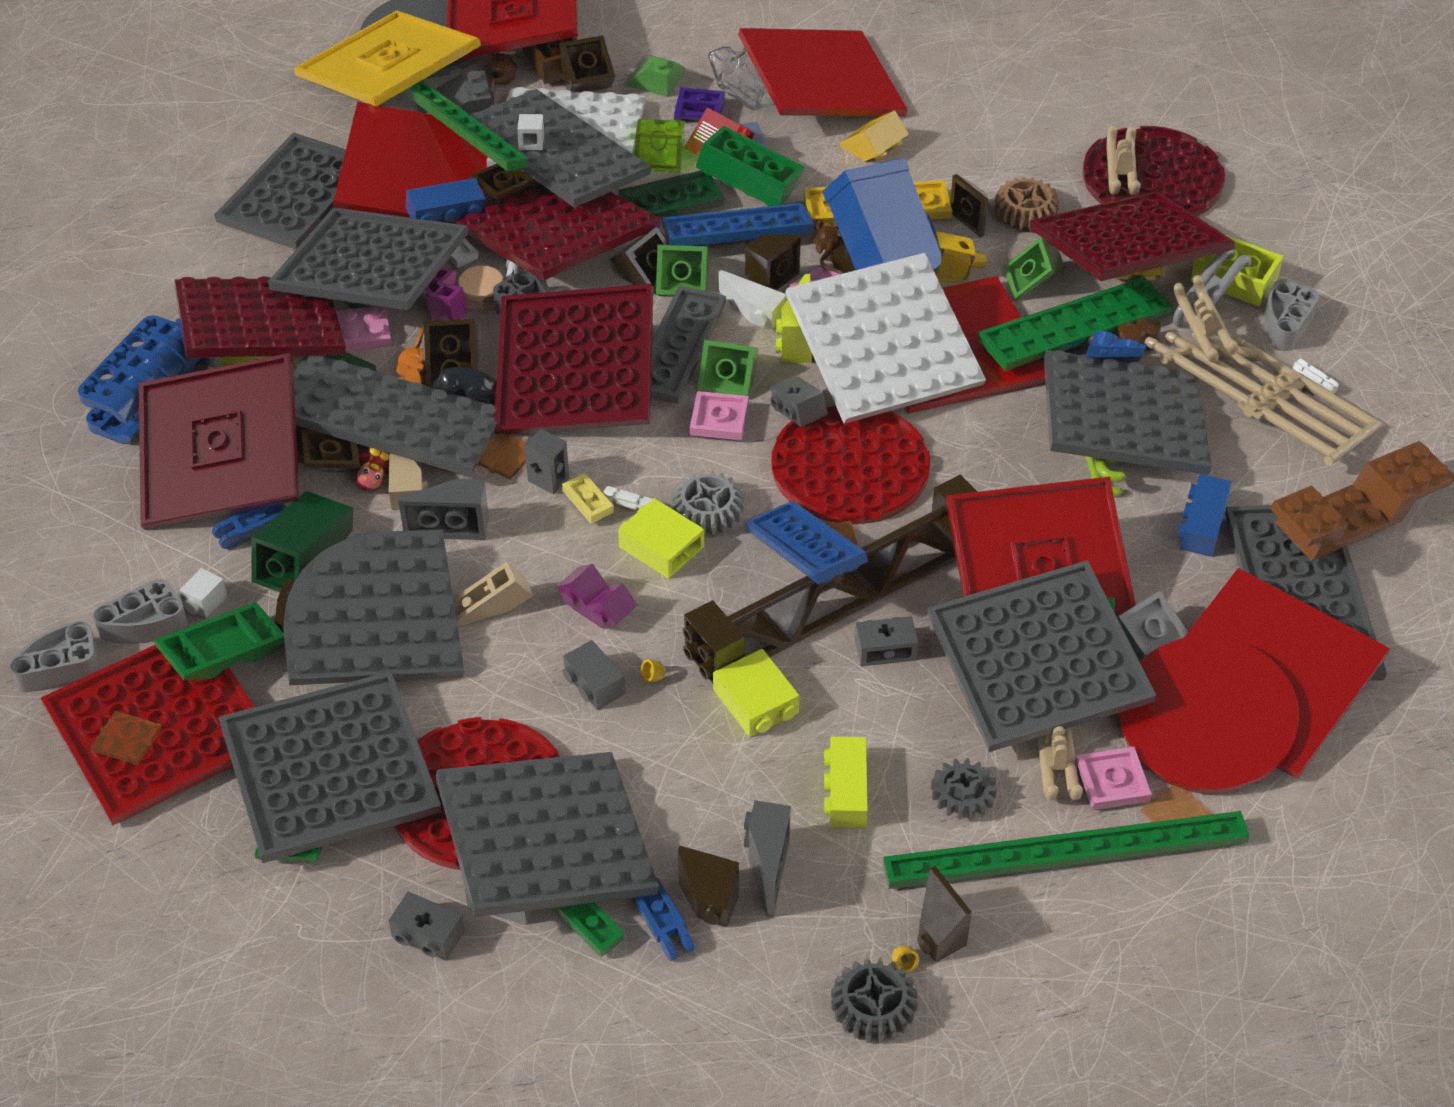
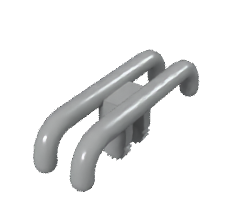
(1214, 285)

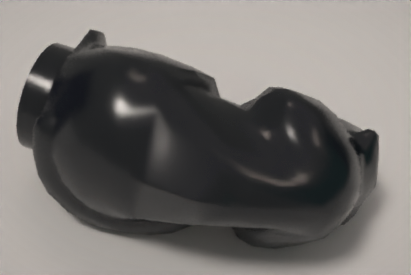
(474, 383)

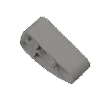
(1289, 312)
(141, 614)
(56, 658)

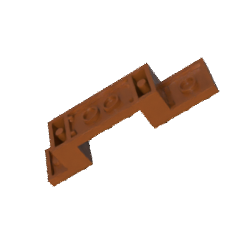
(1371, 504)

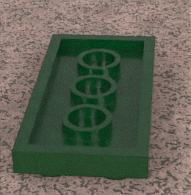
(675, 194)

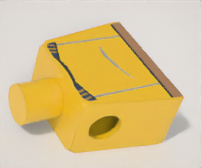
(957, 258)

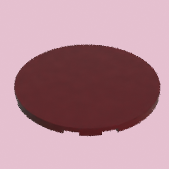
(1164, 163)

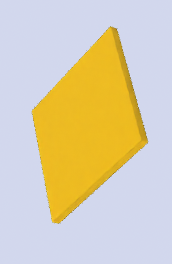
(386, 57)

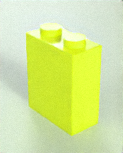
(661, 538)
(756, 693)

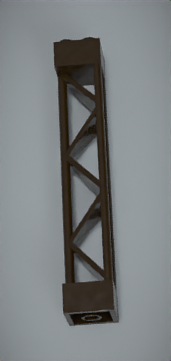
(781, 617)

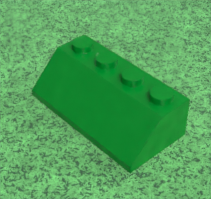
(749, 166)

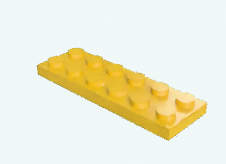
(931, 194)

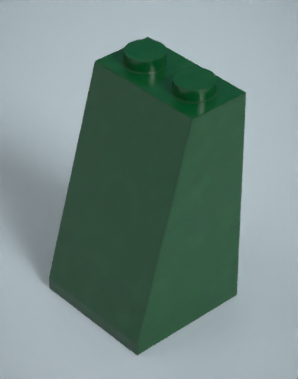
(296, 538)

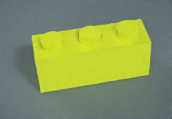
(846, 782)

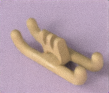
(1207, 319)
(1058, 756)

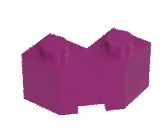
(444, 297)
(594, 599)

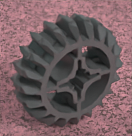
(860, 1011)

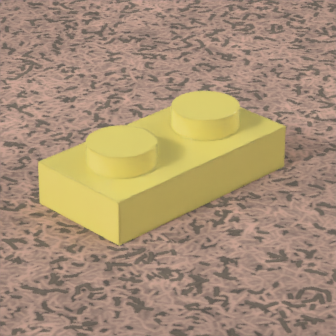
(588, 498)

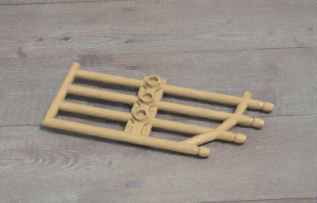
(1273, 393)

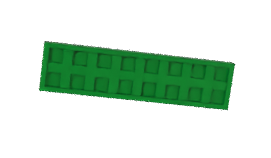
(1073, 323)

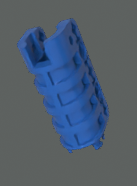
(118, 397)

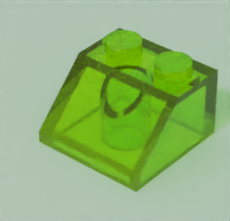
(660, 144)

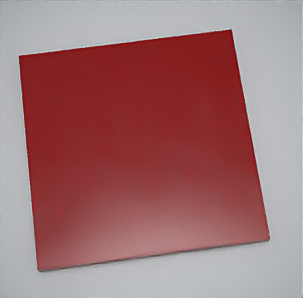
(512, 23)
(821, 72)
(399, 152)
(977, 308)
(1037, 530)
(1316, 652)

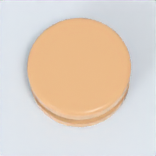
(479, 285)

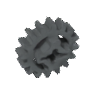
(963, 788)

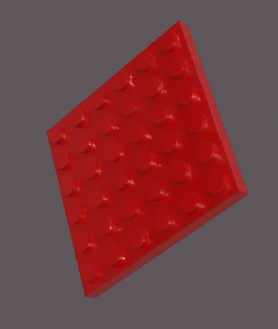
(147, 687)

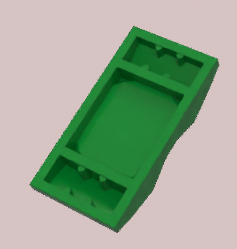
(219, 642)

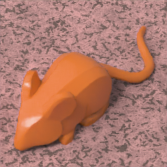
(412, 363)

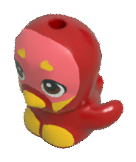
(371, 471)

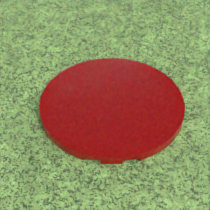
(852, 468)
(1217, 715)
(464, 745)

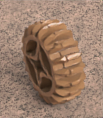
(1025, 200)

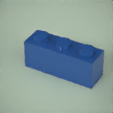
(445, 201)
(1204, 515)

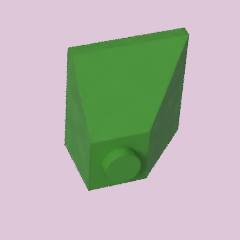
(656, 75)
(681, 267)
(1033, 267)
(727, 368)

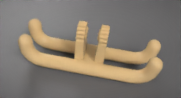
(1122, 160)

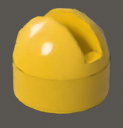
(652, 670)
(910, 955)

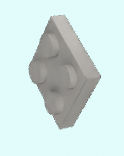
(1151, 625)

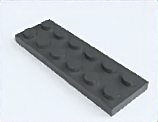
(681, 339)

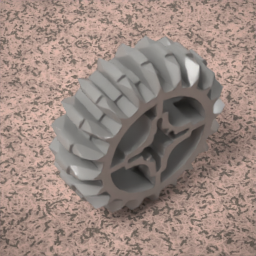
(709, 501)

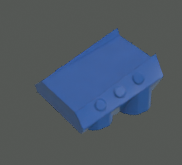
(1108, 345)

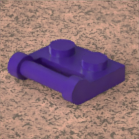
(697, 100)

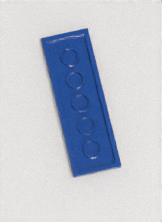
(737, 225)
(806, 542)

